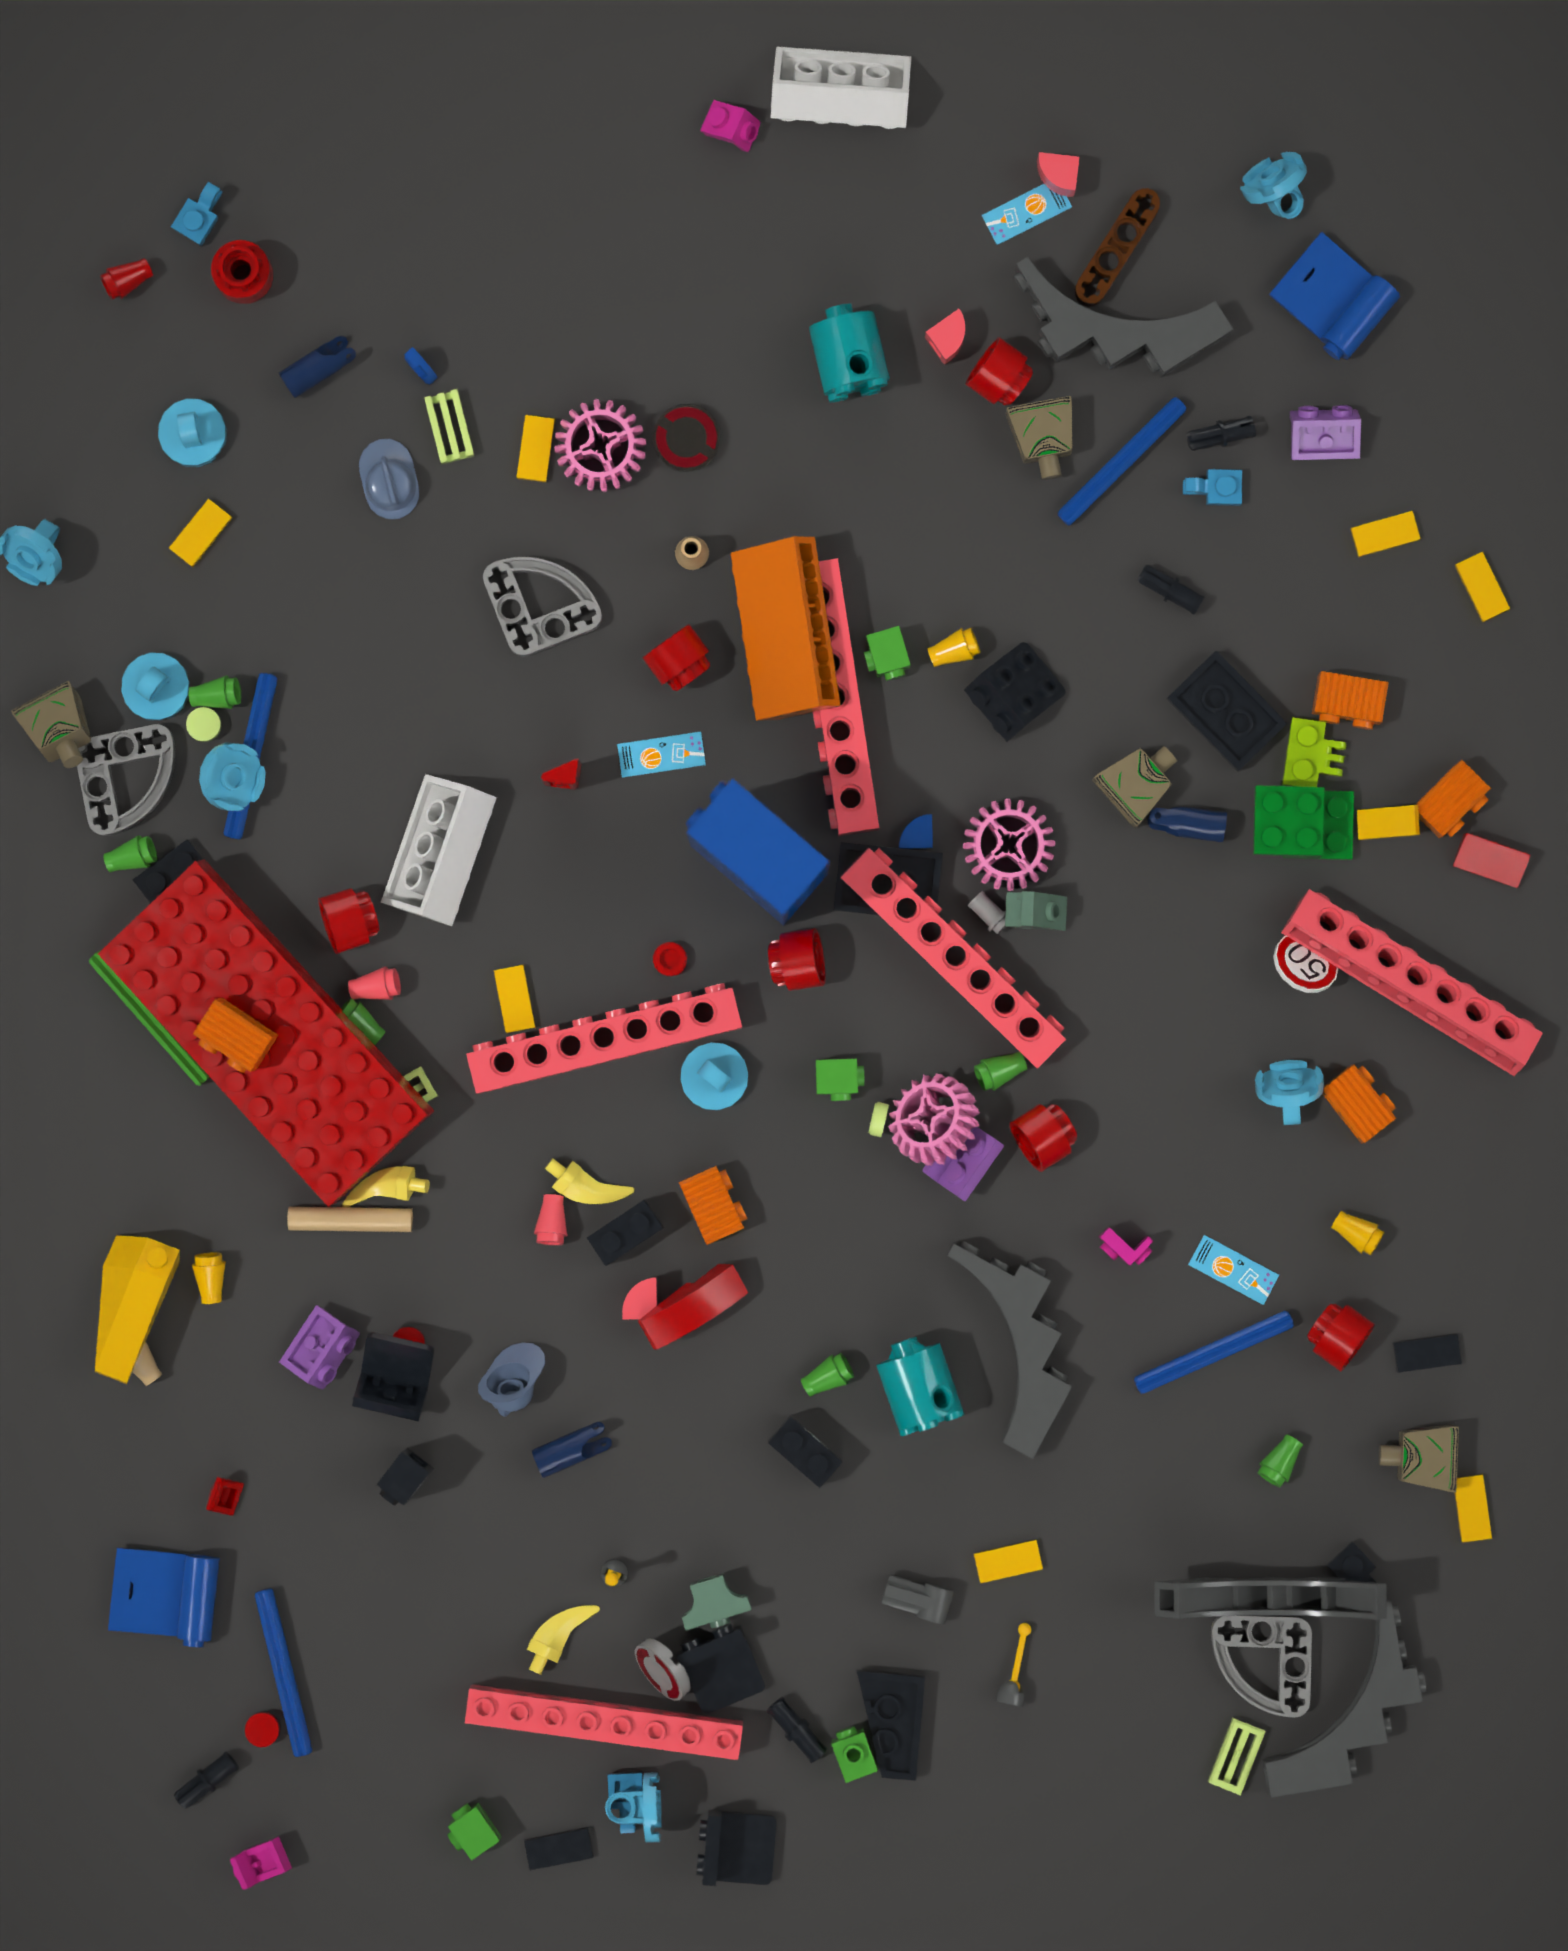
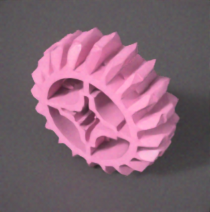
(614, 439)
(991, 821)
(944, 1125)

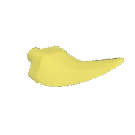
(389, 1182)
(581, 1187)
(553, 1634)

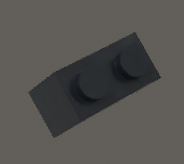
(625, 1232)
(805, 1451)
(404, 1477)

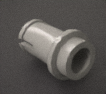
(988, 912)

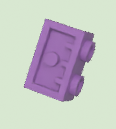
(1325, 433)
(964, 1174)
(319, 1348)

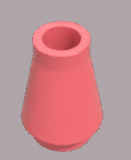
(378, 984)
(551, 1221)

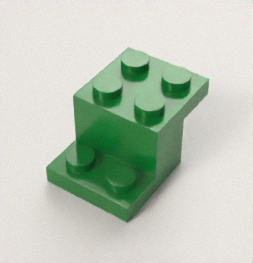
(1303, 822)

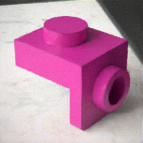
(731, 125)
(1116, 1247)
(260, 1863)

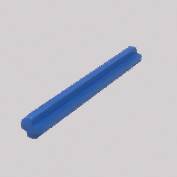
(1121, 461)
(254, 739)
(1213, 1352)
(283, 1672)

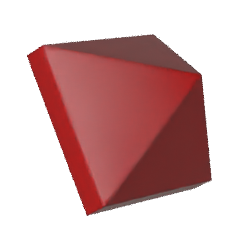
(224, 1496)

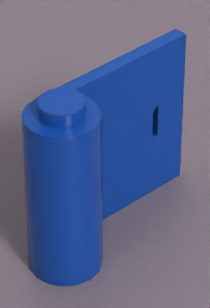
(1338, 299)
(170, 1594)

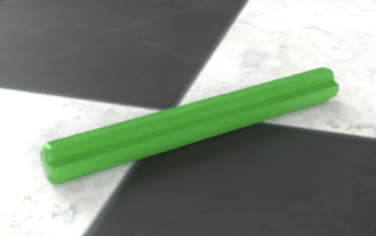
(167, 1041)

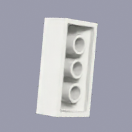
(840, 87)
(438, 849)

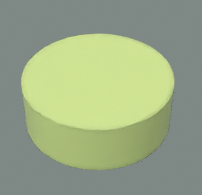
(203, 724)
(878, 1119)

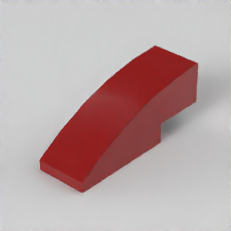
(693, 1305)

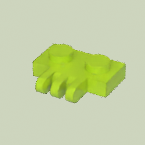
(1310, 754)

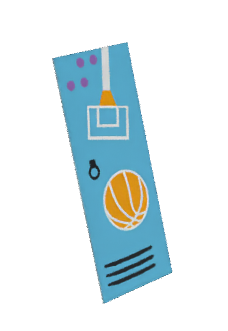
(1024, 212)
(661, 754)
(1233, 1269)

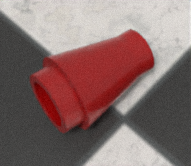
(125, 278)

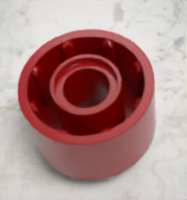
(236, 254)
(1000, 373)
(678, 658)
(348, 919)
(797, 960)
(1044, 1135)
(1339, 1334)

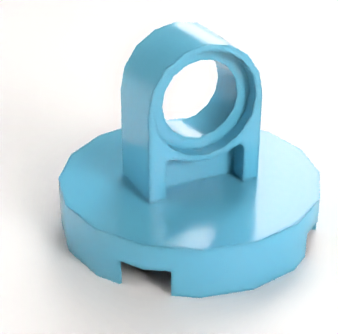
(1270, 181)
(192, 432)
(32, 552)
(155, 686)
(232, 776)
(714, 1076)
(1289, 1086)
(644, 1807)

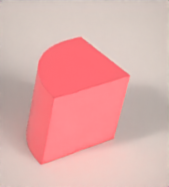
(1058, 172)
(947, 336)
(640, 1299)

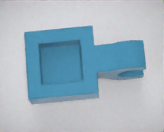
(196, 219)
(1220, 487)
(624, 1783)

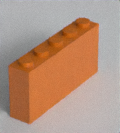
(785, 628)

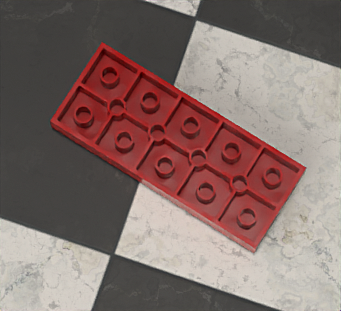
(323, 1085)

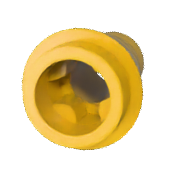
(955, 648)
(1358, 1232)
(209, 1274)

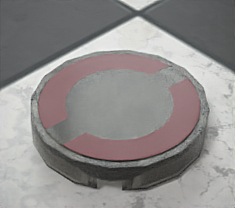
(686, 438)

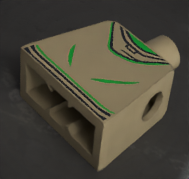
(1043, 433)
(56, 724)
(1136, 783)
(1425, 1456)

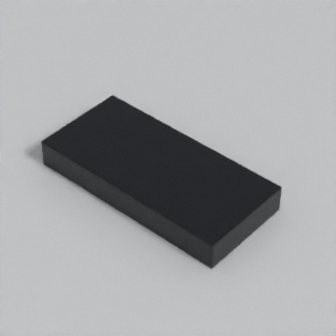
(1427, 1353)
(558, 1849)

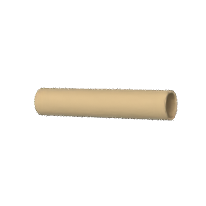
(350, 1219)

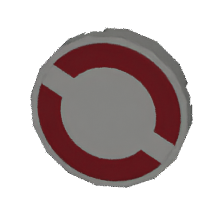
(661, 1671)

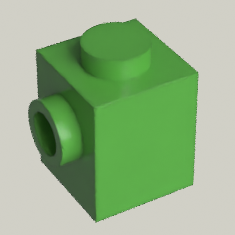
(887, 654)
(839, 1078)
(853, 1753)
(472, 1830)

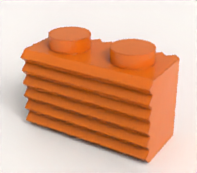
(1349, 699)
(1451, 799)
(234, 1035)
(1359, 1103)
(712, 1204)

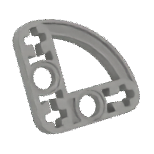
(536, 627)
(101, 768)
(1277, 1639)

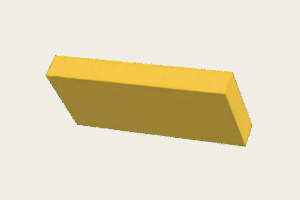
(535, 448)
(200, 532)
(1385, 534)
(1482, 586)
(1388, 822)
(514, 999)
(1472, 1508)
(1008, 1561)

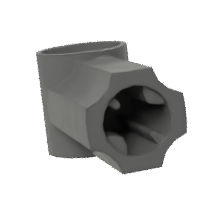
(925, 1600)

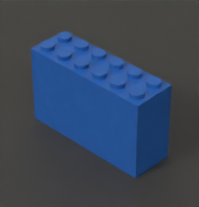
(756, 850)

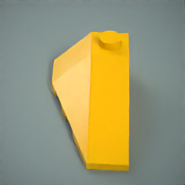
(131, 1294)

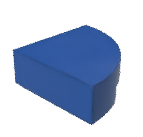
(420, 366)
(918, 834)

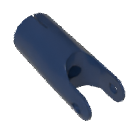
(317, 366)
(1189, 823)
(570, 1449)

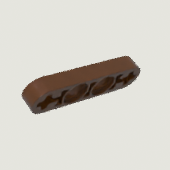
(1119, 248)

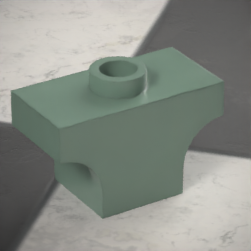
(1036, 911)
(714, 1603)

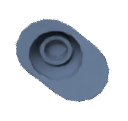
(389, 479)
(512, 1377)

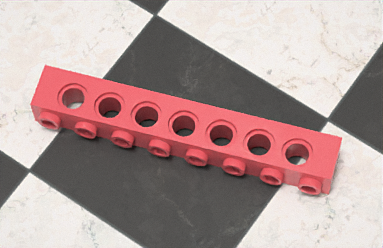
(863, 816)
(1393, 982)
(1034, 1047)
(489, 1078)
(604, 1722)

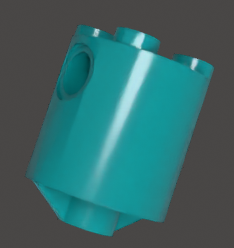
(844, 343)
(919, 1386)

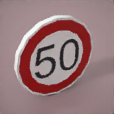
(1302, 967)

